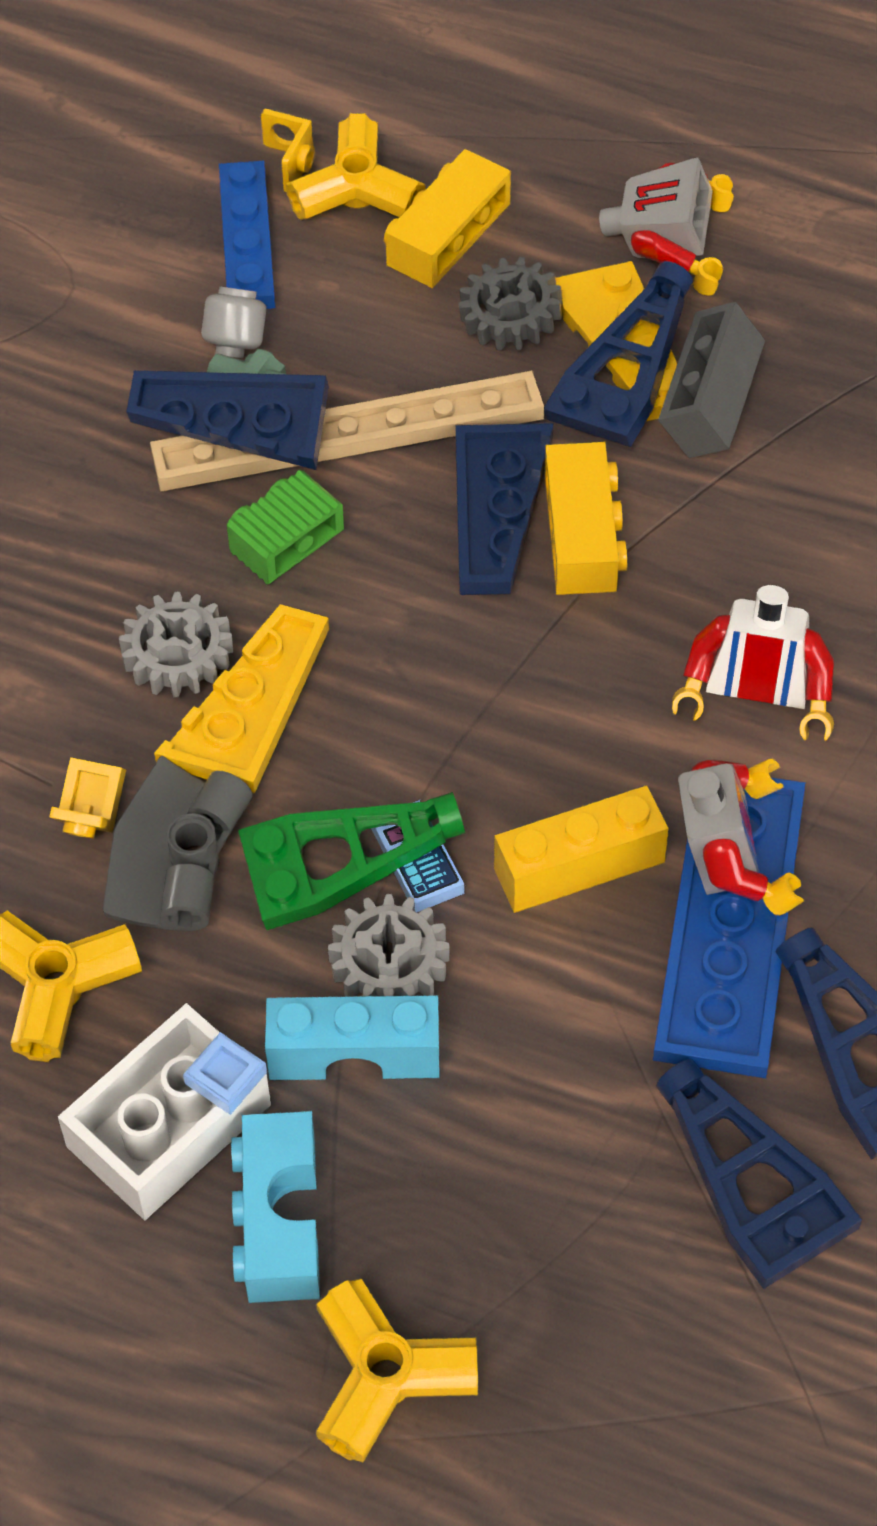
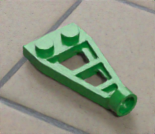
(279, 870)

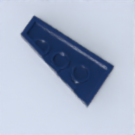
(241, 411)
(496, 495)

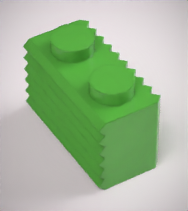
(284, 526)

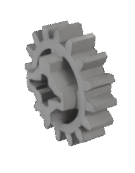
(176, 644)
(362, 947)

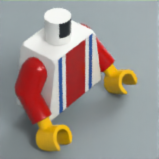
(762, 656)

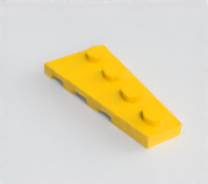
(594, 301)
(251, 702)

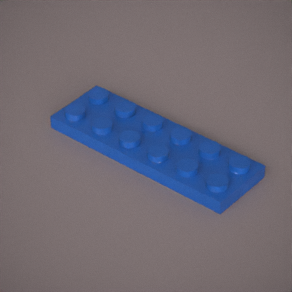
(723, 954)

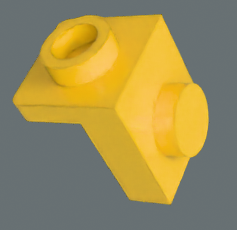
(89, 798)

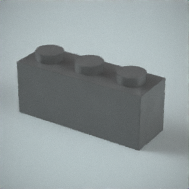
(712, 380)

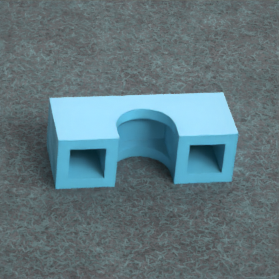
(316, 1031)
(277, 1253)

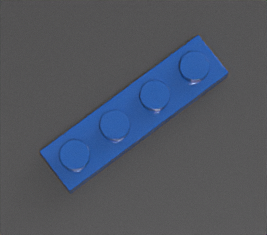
(247, 229)

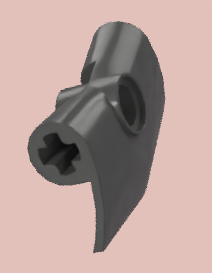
(149, 870)

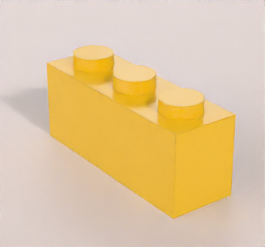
(447, 218)
(583, 518)
(580, 848)

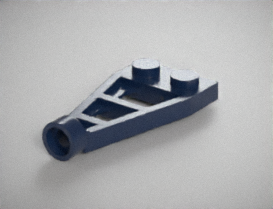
(613, 411)
(854, 1099)
(789, 1231)

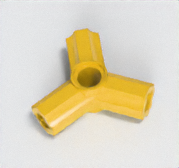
(354, 177)
(47, 1002)
(368, 1400)

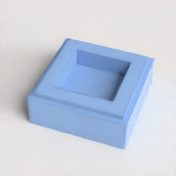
(225, 1073)

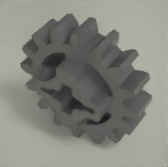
(510, 303)

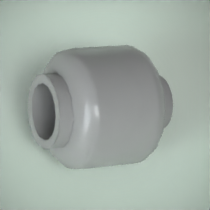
(233, 321)

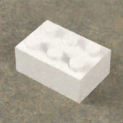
(146, 1126)

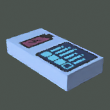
(426, 879)

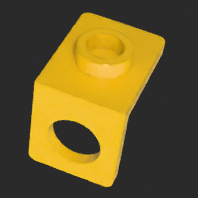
(299, 151)

